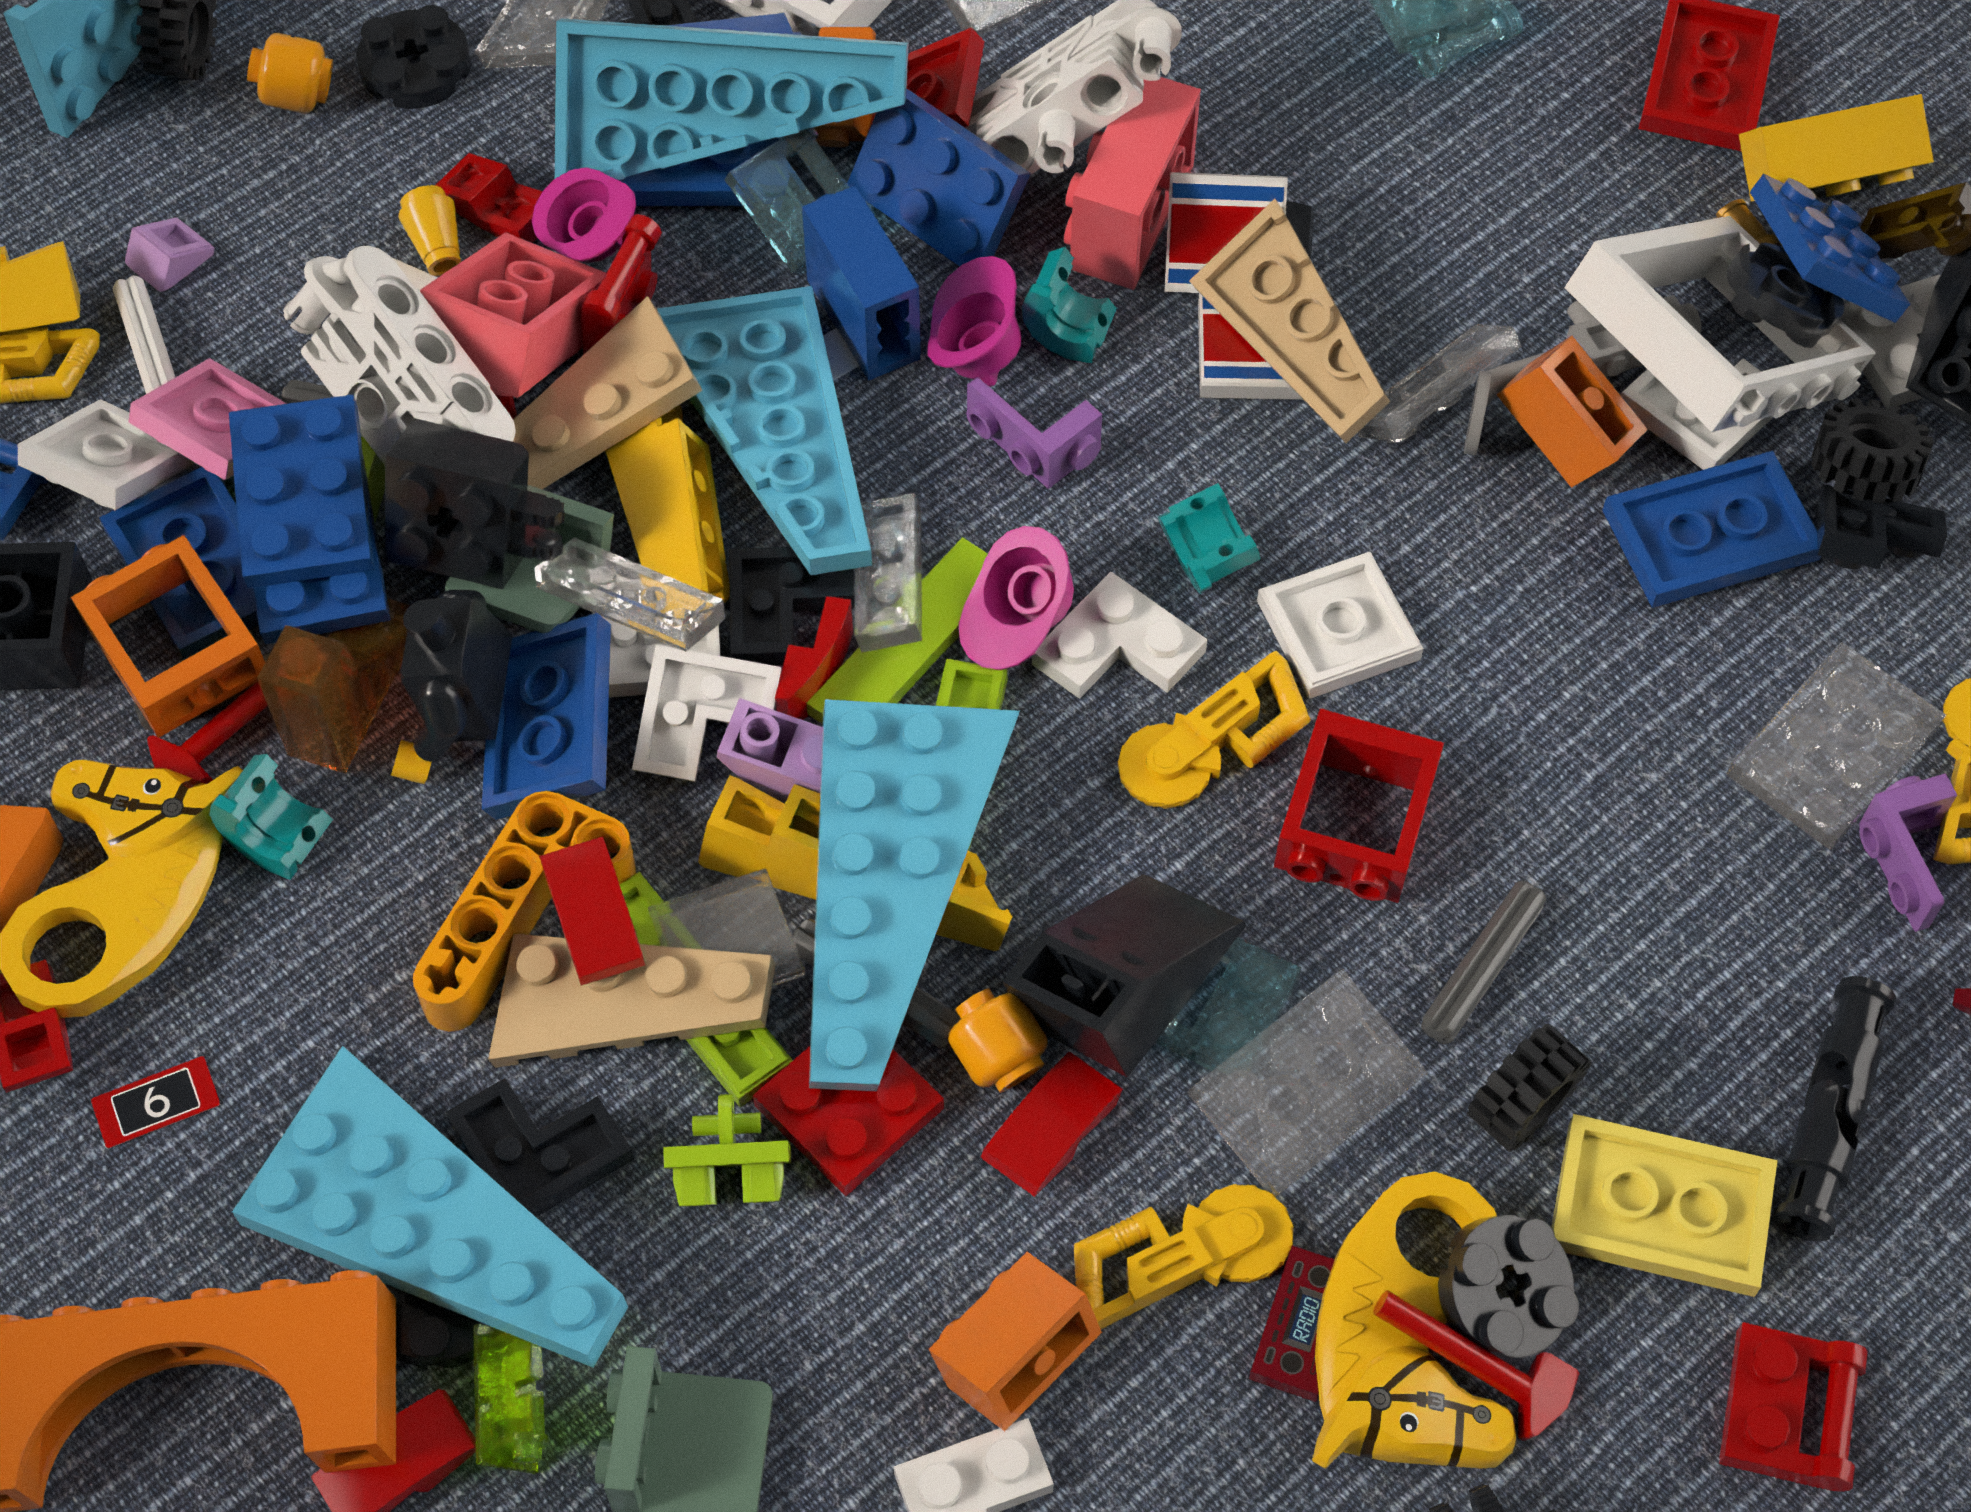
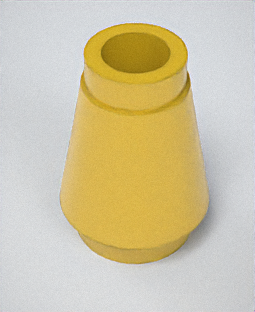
(432, 227)

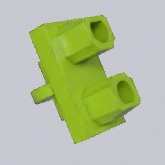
(696, 1164)

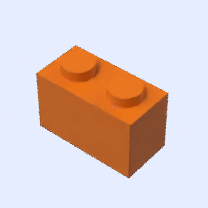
(1572, 412)
(1015, 1340)

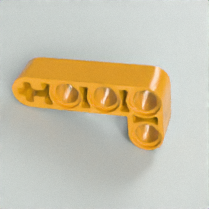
(506, 911)

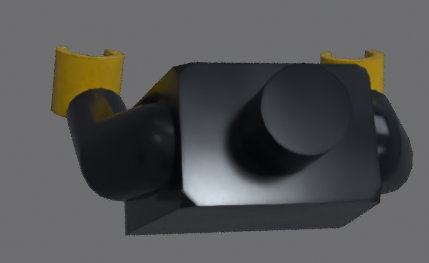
(453, 675)

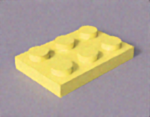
(1664, 1205)

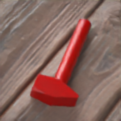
(187, 756)
(1540, 1393)

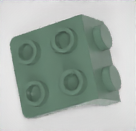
(520, 599)
(683, 1439)

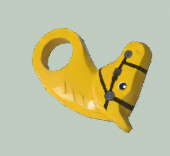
(142, 896)
(1378, 1385)

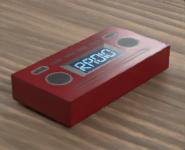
(1289, 1337)

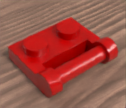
(625, 283)
(1769, 1405)

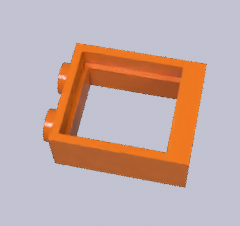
(198, 680)

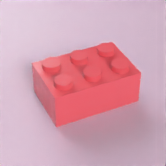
(1125, 188)
(514, 310)

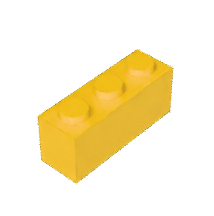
(1842, 147)

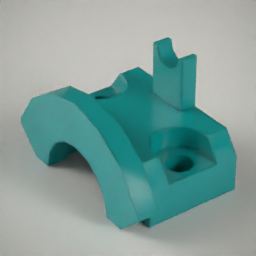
(1061, 316)
(1207, 538)
(266, 820)

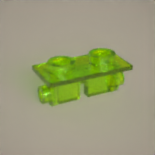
(507, 1402)

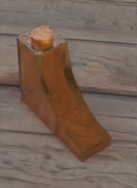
(332, 686)

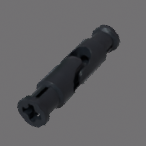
(1833, 1114)

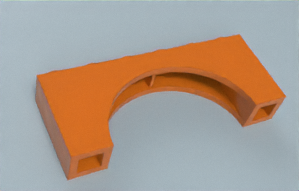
(316, 1340)

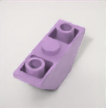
(772, 750)

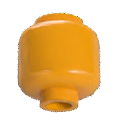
(290, 73)
(997, 1040)

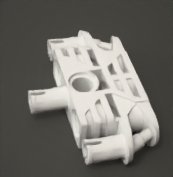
(1075, 84)
(389, 351)

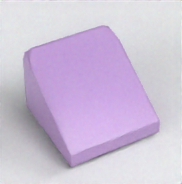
(166, 252)

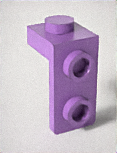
(1047, 455)
(1885, 835)

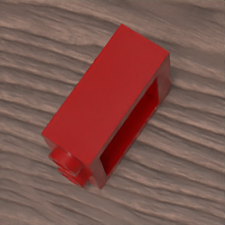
(1375, 754)

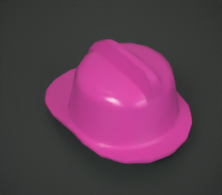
(584, 214)
(976, 320)
(1016, 598)

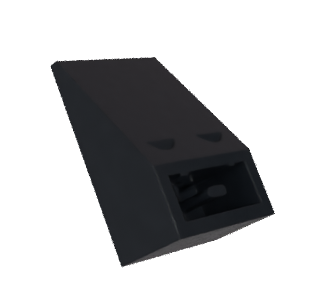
(1944, 348)
(1122, 969)

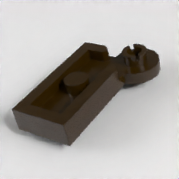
(1922, 221)

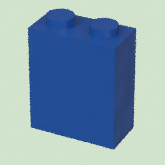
(862, 282)

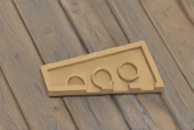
(1285, 312)
(605, 396)
(673, 995)

